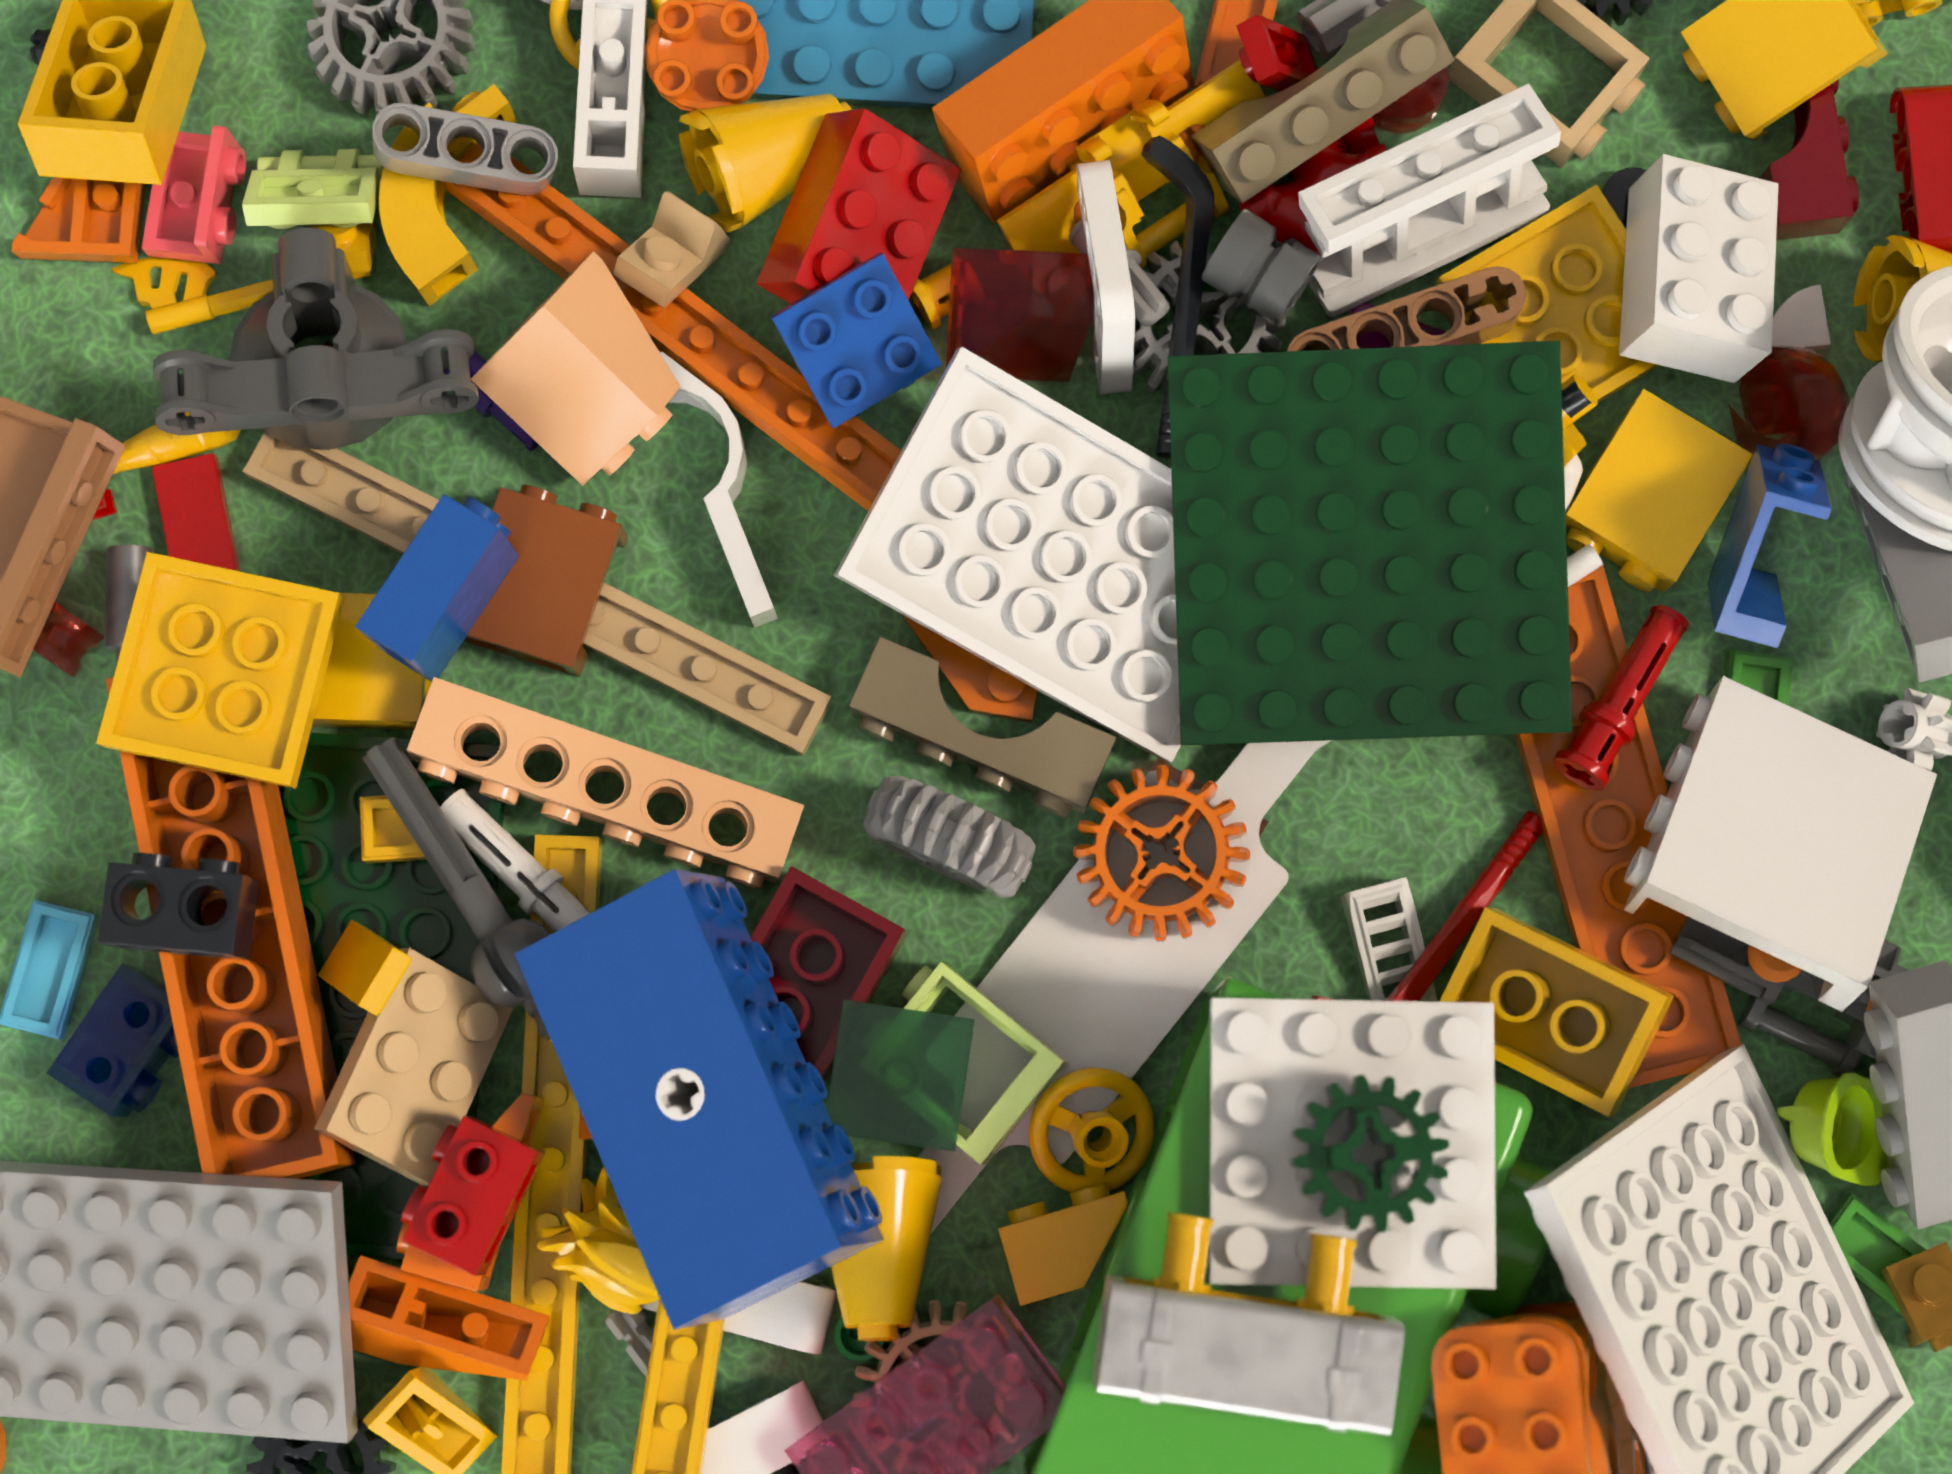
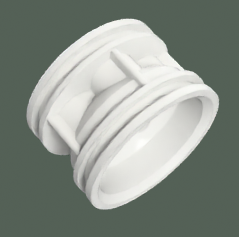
(1900, 417)

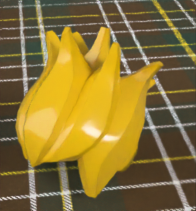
(601, 1249)

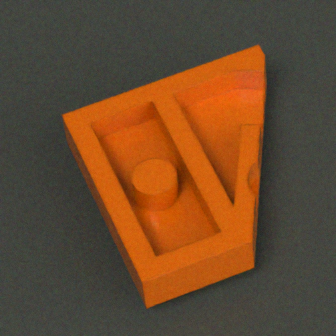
(85, 222)

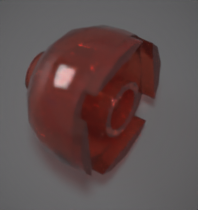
(1791, 394)

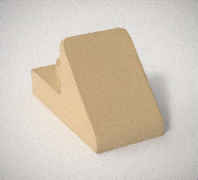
(671, 251)

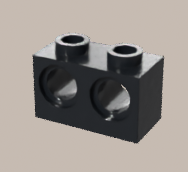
(178, 922)

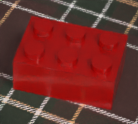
(857, 197)

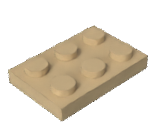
(414, 1069)

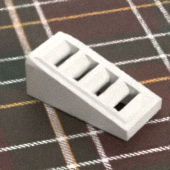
(1369, 897)

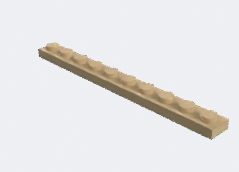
(620, 625)

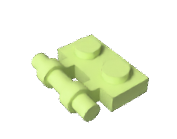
(313, 190)

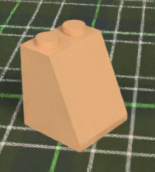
(582, 375)

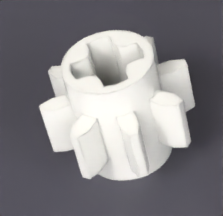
(1917, 728)

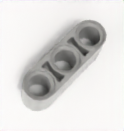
(439, 127)

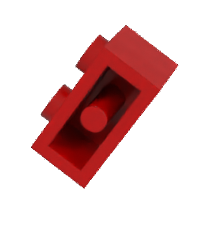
(470, 1195)

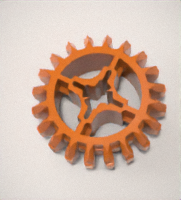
(1117, 819)

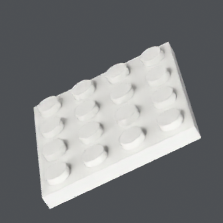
(1284, 1053)

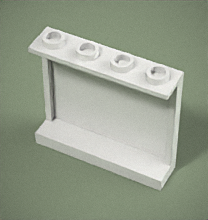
(1783, 835)

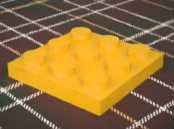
(1572, 288)
(221, 670)

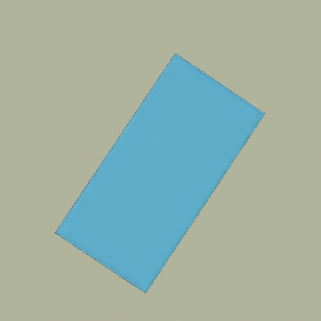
(48, 969)

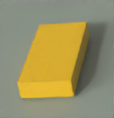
(365, 967)

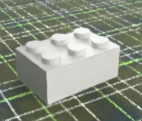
(1699, 269)

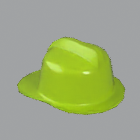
(1836, 1128)

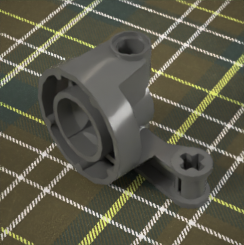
(316, 391)

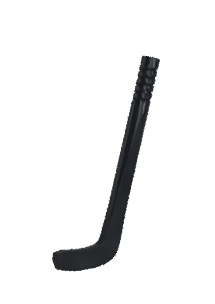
(1198, 222)

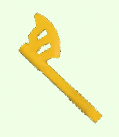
(197, 305)

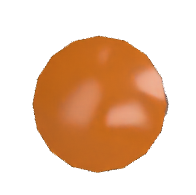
(706, 53)

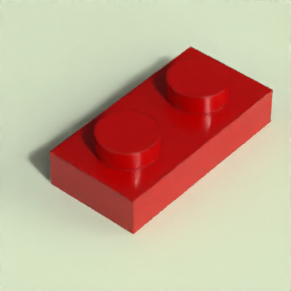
(1274, 53)

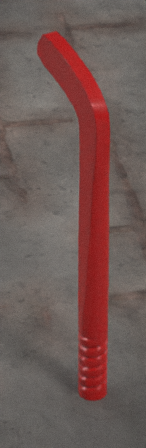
(1467, 911)

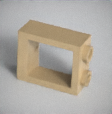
(1483, 83)

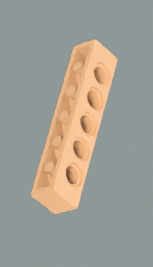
(456, 712)

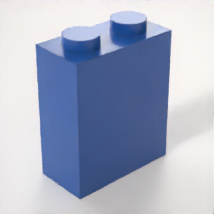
(440, 586)

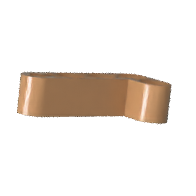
(1399, 317)

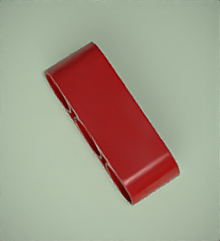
(1925, 160)

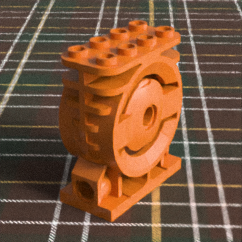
(1530, 1398)

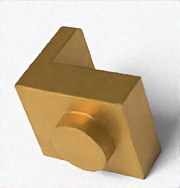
(1925, 1295)

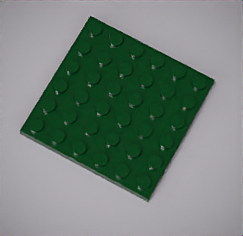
(1370, 543)

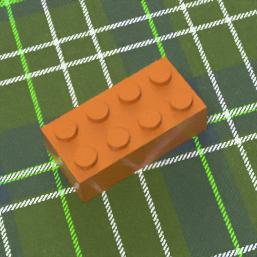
(1028, 112)

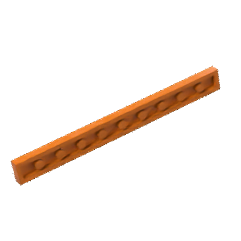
(697, 339)

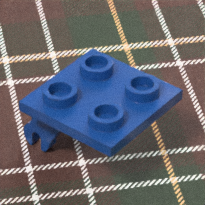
(856, 340)

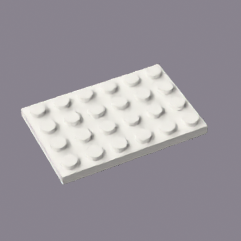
(1033, 550)

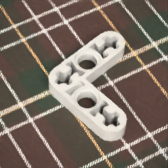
(1110, 278)

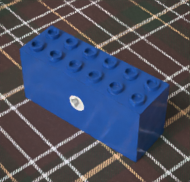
(699, 1097)

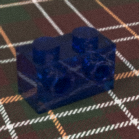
(120, 1045)

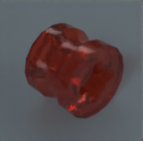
(66, 639)

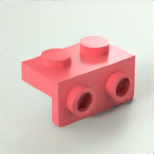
(192, 208)

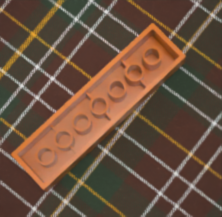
(250, 1028)

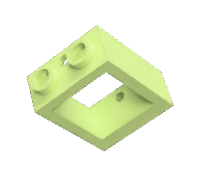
(981, 1144)

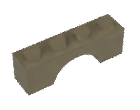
(1277, 133)
(1054, 761)

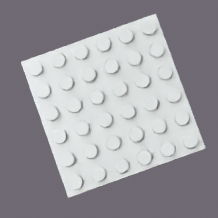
(1719, 1286)

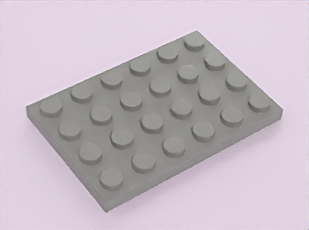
(175, 1301)

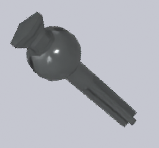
(499, 937)

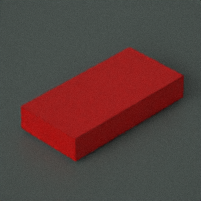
(196, 511)

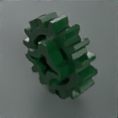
(1374, 1187)

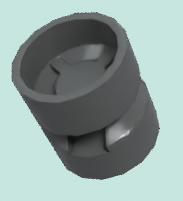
(1261, 267)

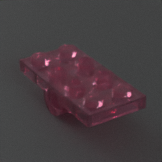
(945, 1408)

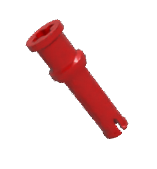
(1609, 721)

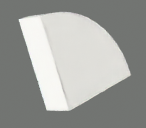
(1802, 321)

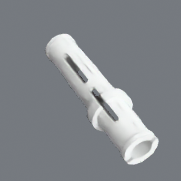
(468, 819)

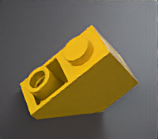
(1059, 1248)

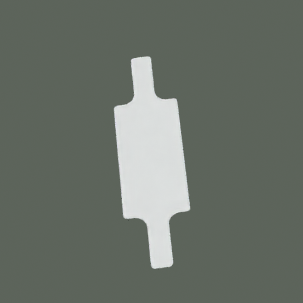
(1098, 989)

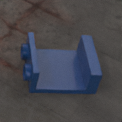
(1743, 598)

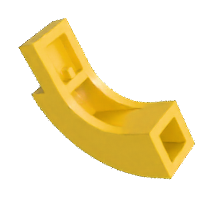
(414, 209)

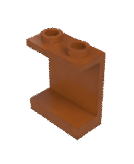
(555, 582)

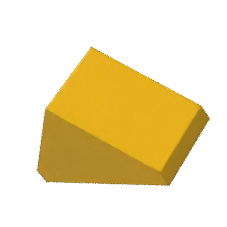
(430, 1423)

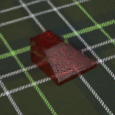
(1020, 310)

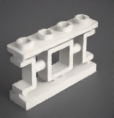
(1428, 200)

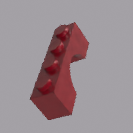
(1813, 178)

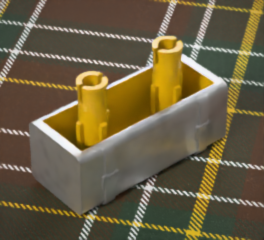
(1249, 1352)

